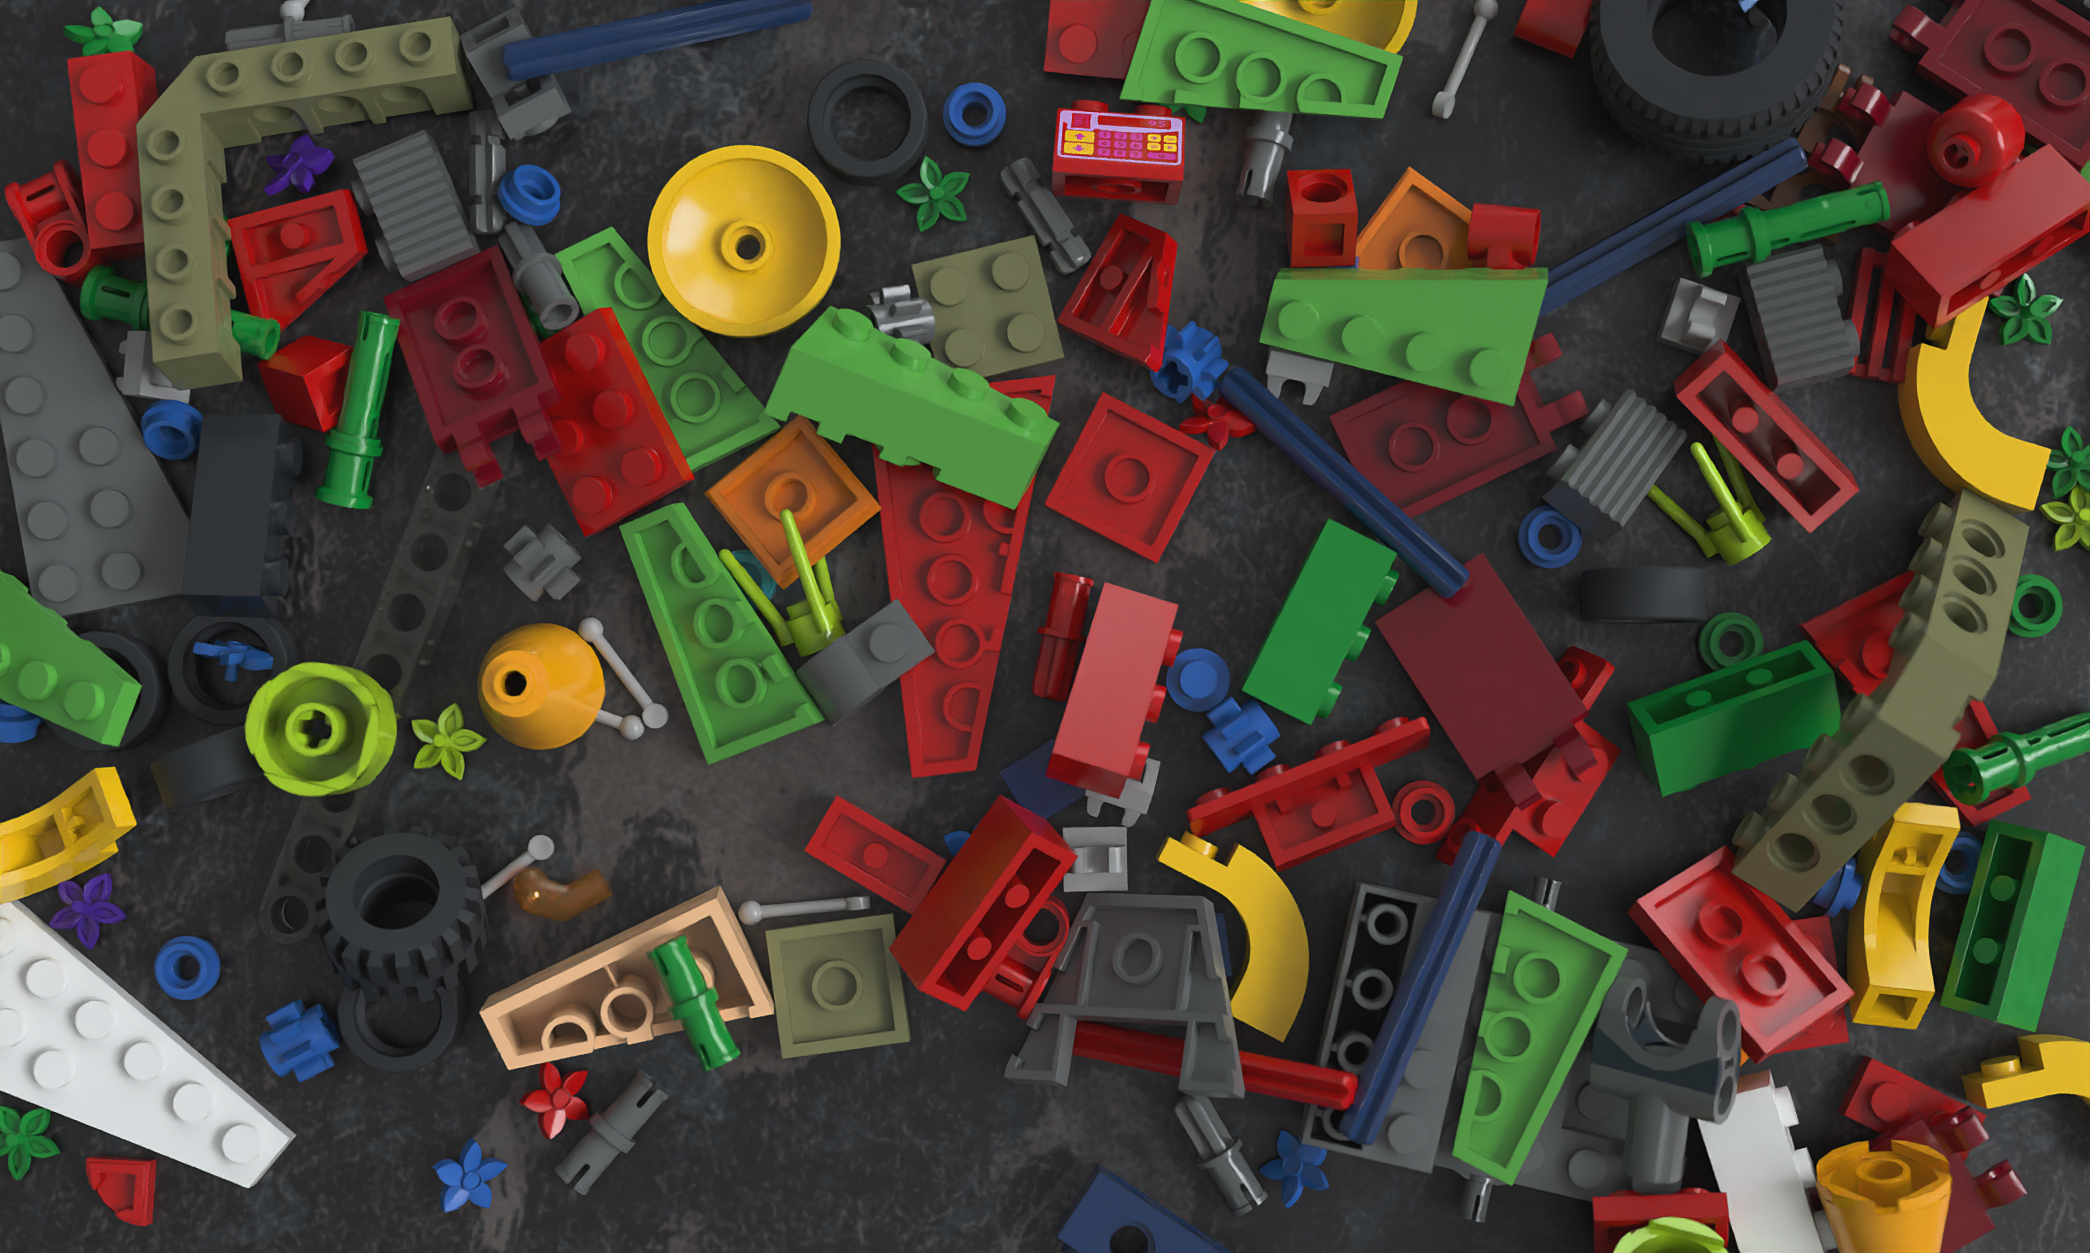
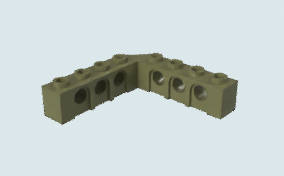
(232, 103)
(1904, 729)

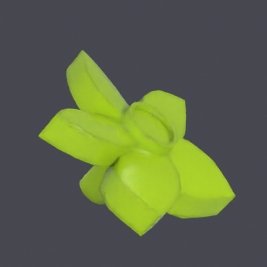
(2073, 520)
(446, 741)

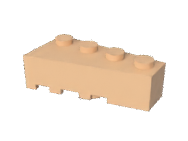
(615, 993)

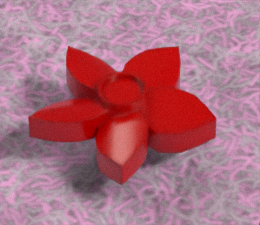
(1217, 420)
(556, 1100)

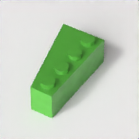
(1416, 324)
(912, 407)

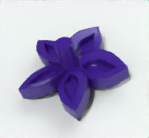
(298, 166)
(87, 908)

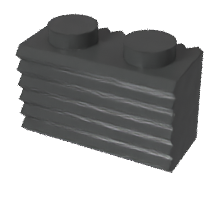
(414, 206)
(1798, 318)
(1613, 465)

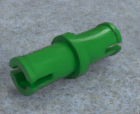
(693, 1003)

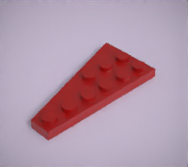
(955, 575)

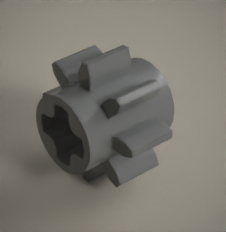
(900, 316)
(541, 562)

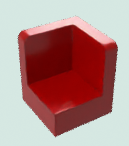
(308, 381)

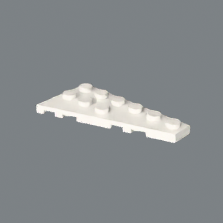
(109, 1062)

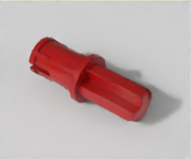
(1061, 636)

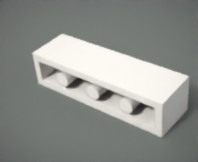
(1765, 1173)

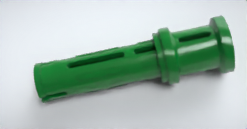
(1758, 232)
(127, 301)
(355, 439)
(2013, 758)

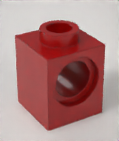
(1321, 218)

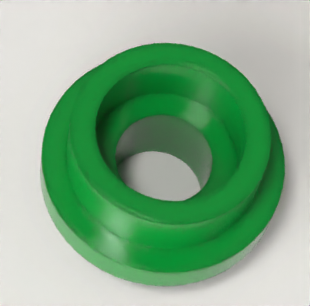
(2047, 602)
(1743, 627)

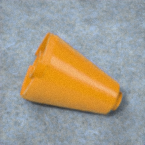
(561, 688)
(1885, 1197)

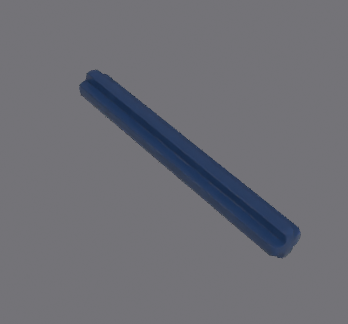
(646, 35)
(1668, 222)
(1343, 482)
(1420, 987)

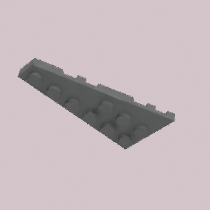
(86, 489)

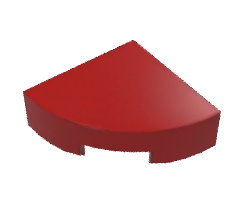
(124, 1186)

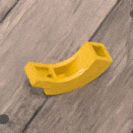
(1950, 430)
(64, 835)
(1891, 916)
(1276, 951)
(2047, 1067)

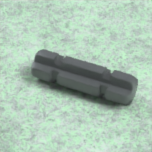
(486, 171)
(1044, 216)

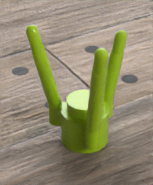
(1736, 525)
(812, 620)

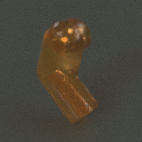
(558, 901)

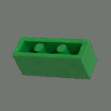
(1320, 623)
(1734, 717)
(2012, 925)

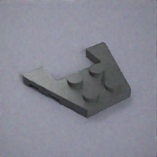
(1139, 965)

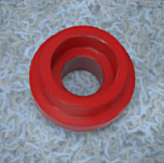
(1442, 817)

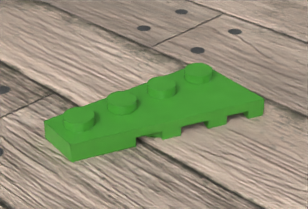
(1256, 62)
(693, 384)
(718, 648)
(57, 672)
(1534, 1019)

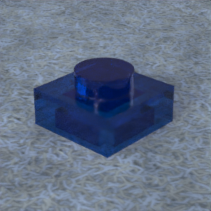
(1033, 789)

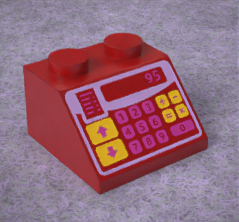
(1118, 153)

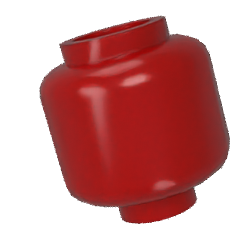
(1975, 140)

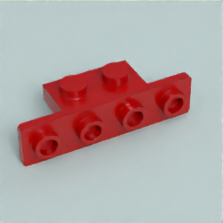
(1563, 794)
(1319, 802)

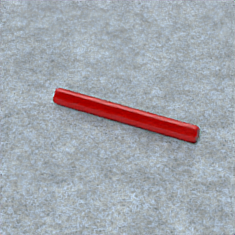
(1260, 1072)

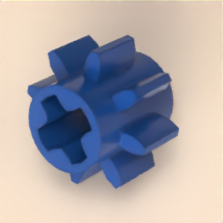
(1189, 363)
(1240, 735)
(300, 1040)

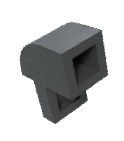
(522, 105)
(864, 662)

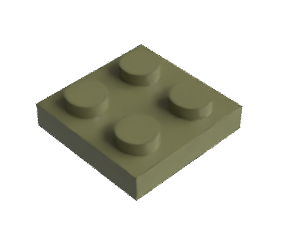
(991, 309)
(837, 985)

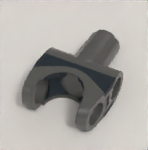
(1664, 1077)

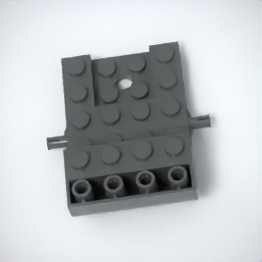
(1584, 1131)

